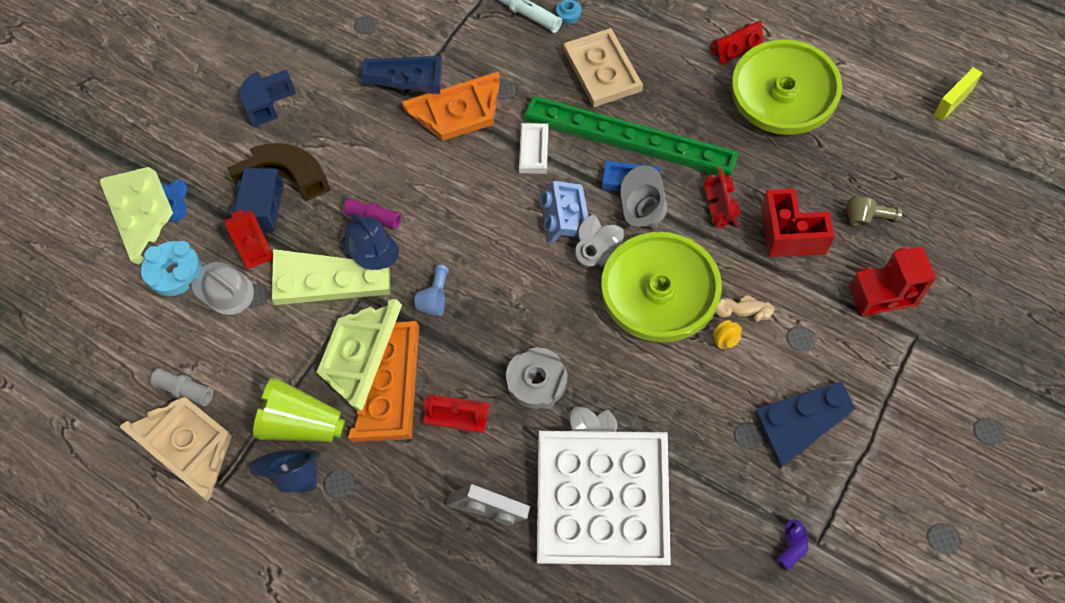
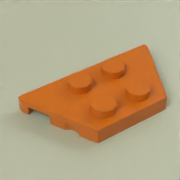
(457, 107)

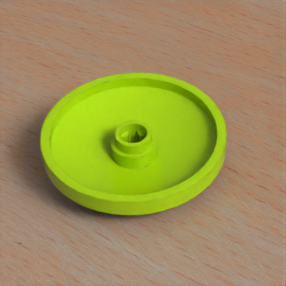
(786, 87)
(661, 287)

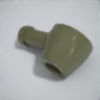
(862, 209)

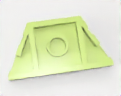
(137, 208)
(357, 351)

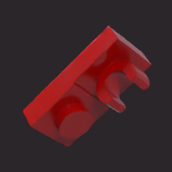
(249, 238)

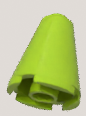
(295, 416)

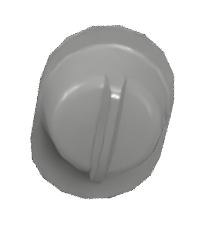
(643, 197)
(223, 288)

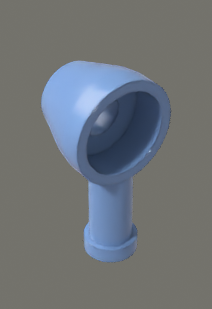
(432, 300)

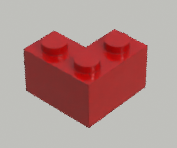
(794, 232)
(896, 285)

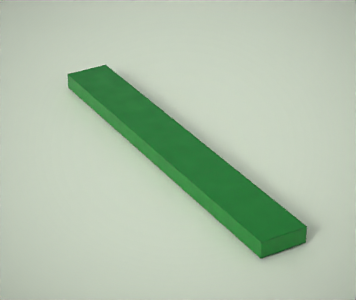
(631, 136)

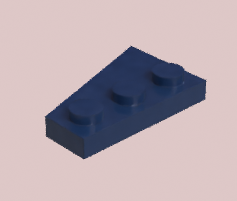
(405, 72)
(802, 419)

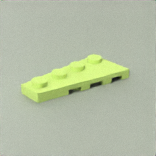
(320, 278)

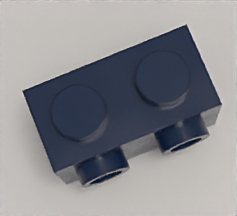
(262, 193)

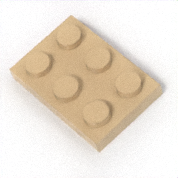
(602, 67)

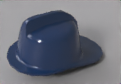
(369, 243)
(288, 470)

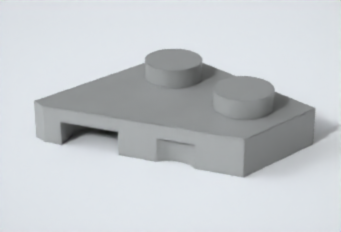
(488, 504)

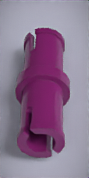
(385, 216)

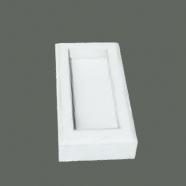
(533, 148)

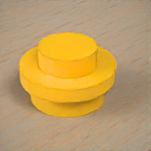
(727, 334)

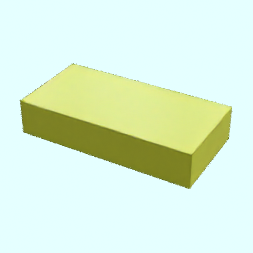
(957, 94)

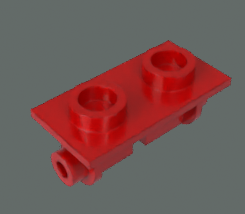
(738, 42)
(720, 189)
(456, 413)

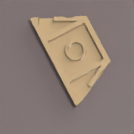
(184, 442)

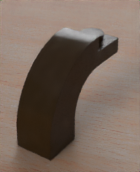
(291, 163)

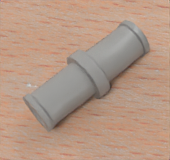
(181, 386)

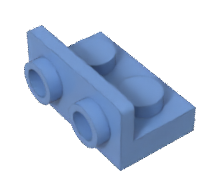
(563, 209)

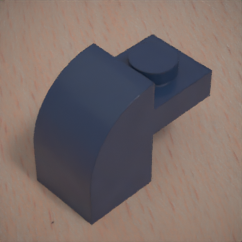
(260, 94)

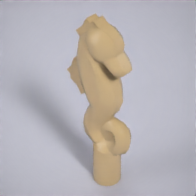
(746, 307)

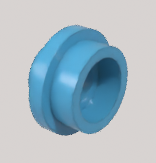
(569, 11)

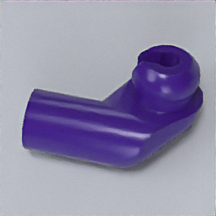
(796, 544)

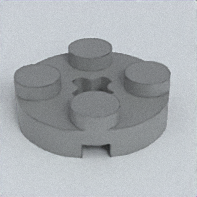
(529, 363)

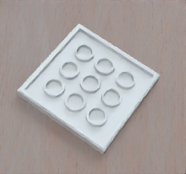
(603, 498)

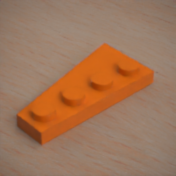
(391, 397)

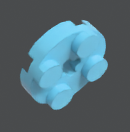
(162, 256)

